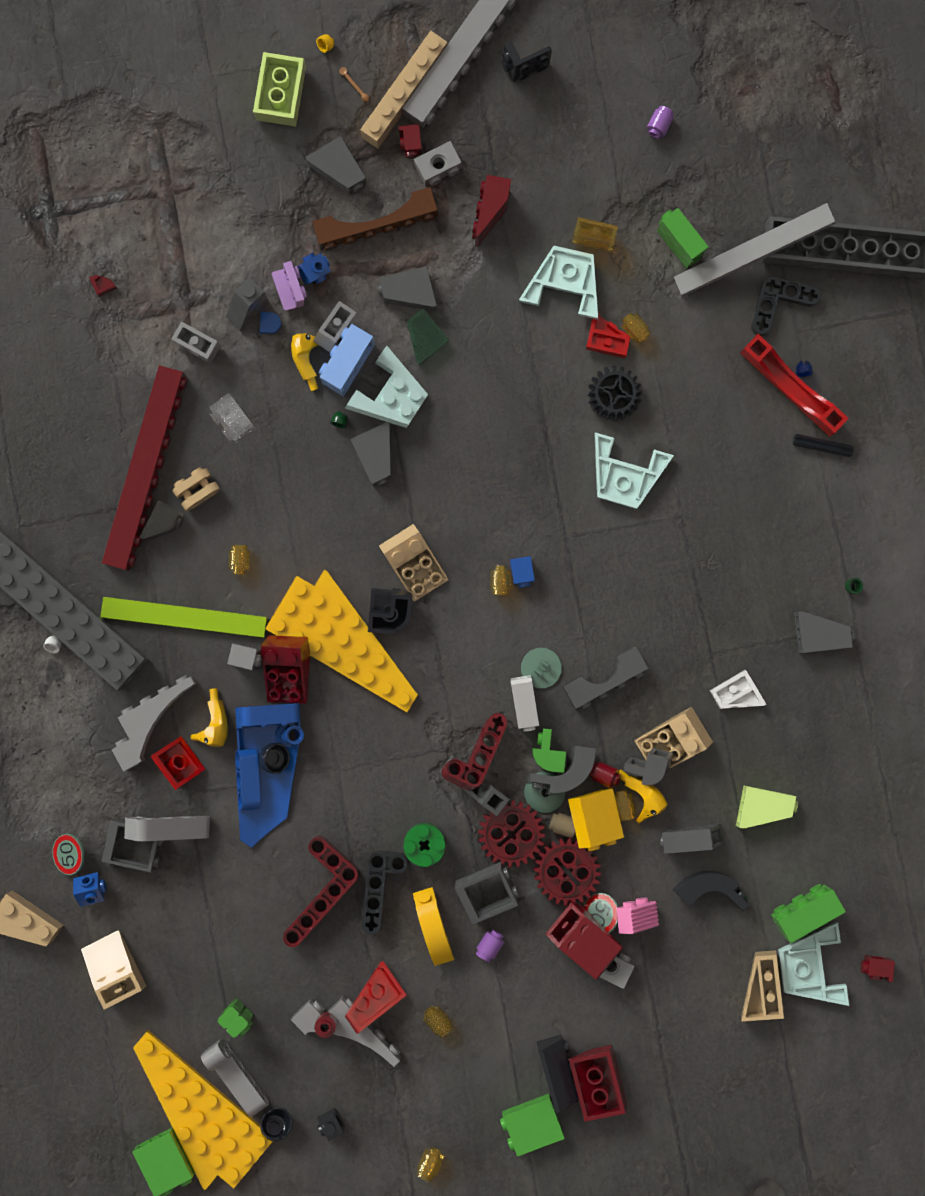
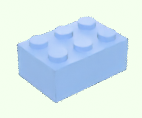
(346, 359)

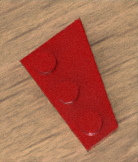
(375, 999)

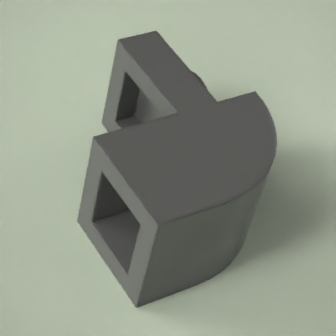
(653, 769)

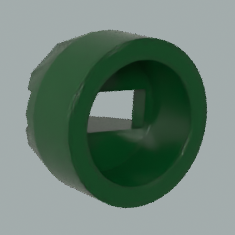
(339, 420)
(856, 584)

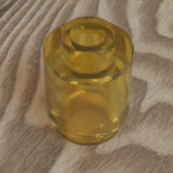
(635, 327)
(239, 559)
(500, 580)
(624, 805)
(437, 1021)
(429, 1164)

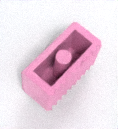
(637, 916)

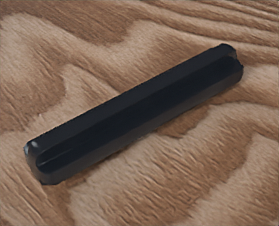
(823, 445)

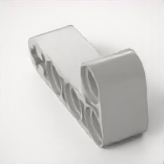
(167, 828)
(235, 1076)

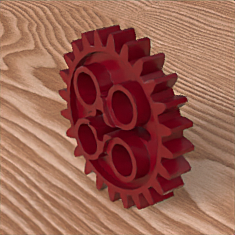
(525, 847)
(552, 884)

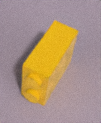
(596, 819)

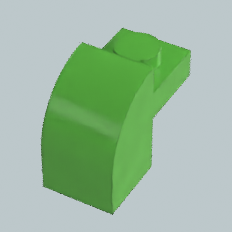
(548, 759)

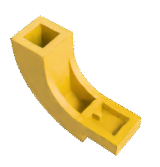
(432, 927)

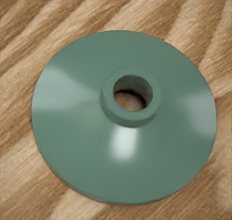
(539, 802)

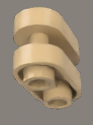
(198, 477)

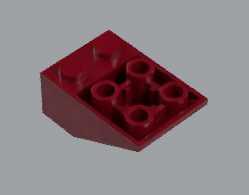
(494, 197)
(286, 668)
(584, 940)

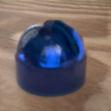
(804, 370)

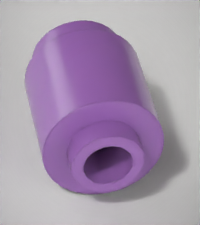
(660, 122)
(490, 945)

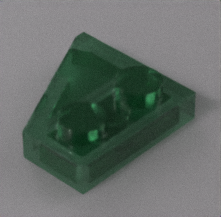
(425, 336)

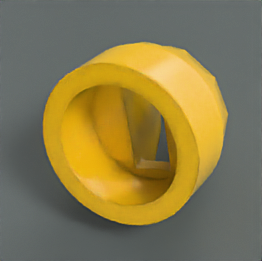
(325, 43)

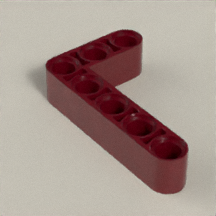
(325, 894)

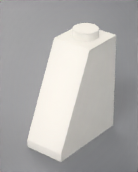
(524, 702)

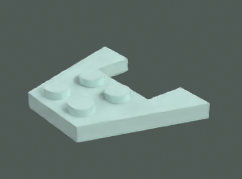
(567, 272)
(398, 398)
(622, 481)
(803, 967)

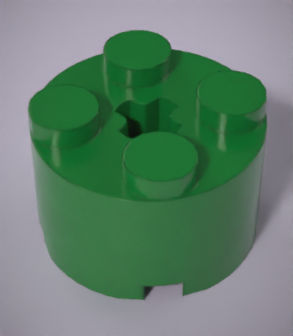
(426, 856)

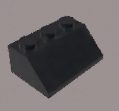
(558, 1072)

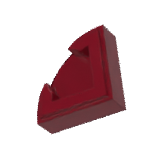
(102, 284)

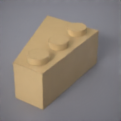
(26, 921)
(763, 992)

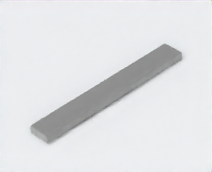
(755, 249)

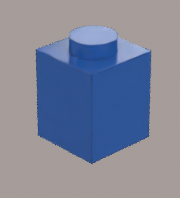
(522, 571)

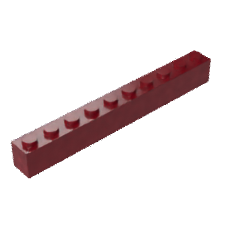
(144, 468)

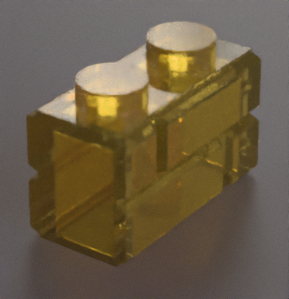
(594, 234)

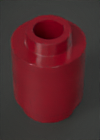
(605, 774)
(330, 1020)

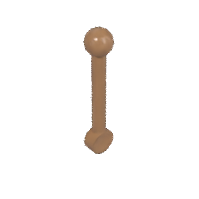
(343, 72)

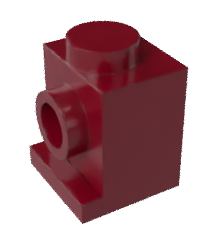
(410, 140)
(878, 967)

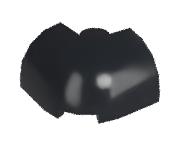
(389, 610)

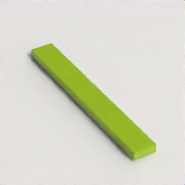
(184, 617)

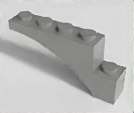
(141, 721)
(374, 1039)

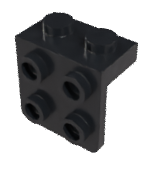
(522, 68)

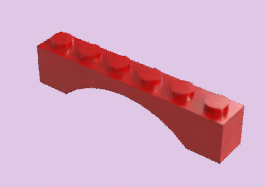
(813, 405)

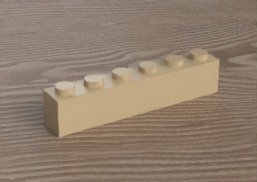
(390, 107)

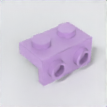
(288, 287)

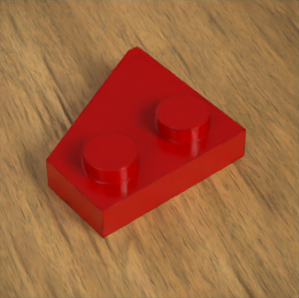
(607, 338)

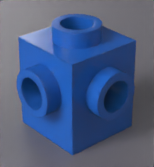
(314, 268)
(89, 889)

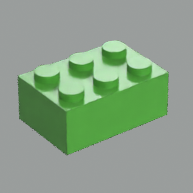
(807, 912)

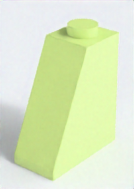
(764, 806)

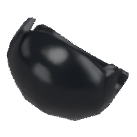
(274, 758)
(276, 1124)

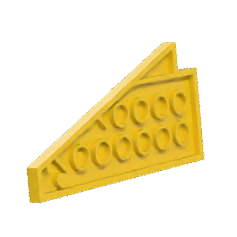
(340, 638)
(209, 1125)

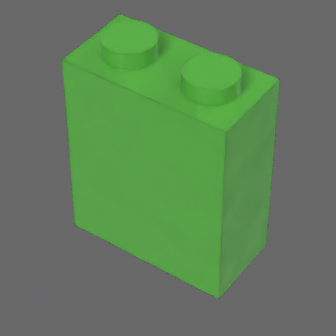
(681, 238)
(532, 1125)
(164, 1163)

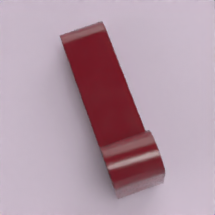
(480, 750)

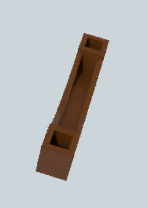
(334, 232)

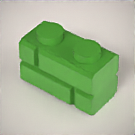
(236, 1019)

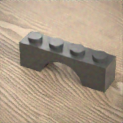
(629, 665)

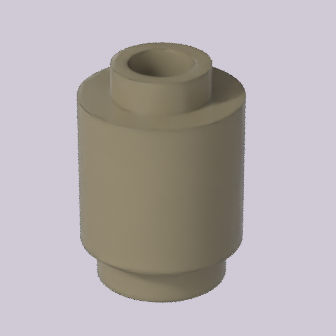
(562, 825)

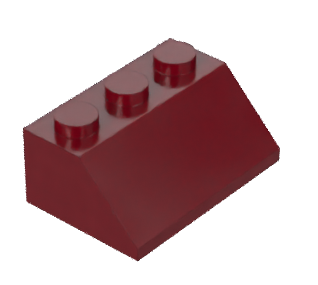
(598, 1083)

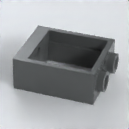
(111, 847)
(475, 914)

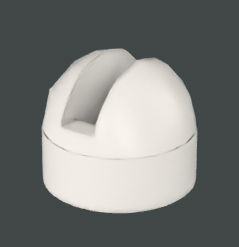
(52, 644)

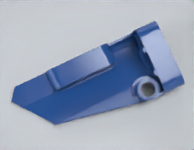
(262, 795)

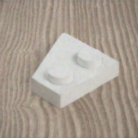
(737, 692)

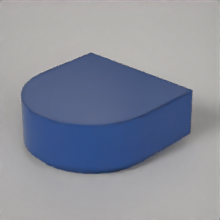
(269, 323)

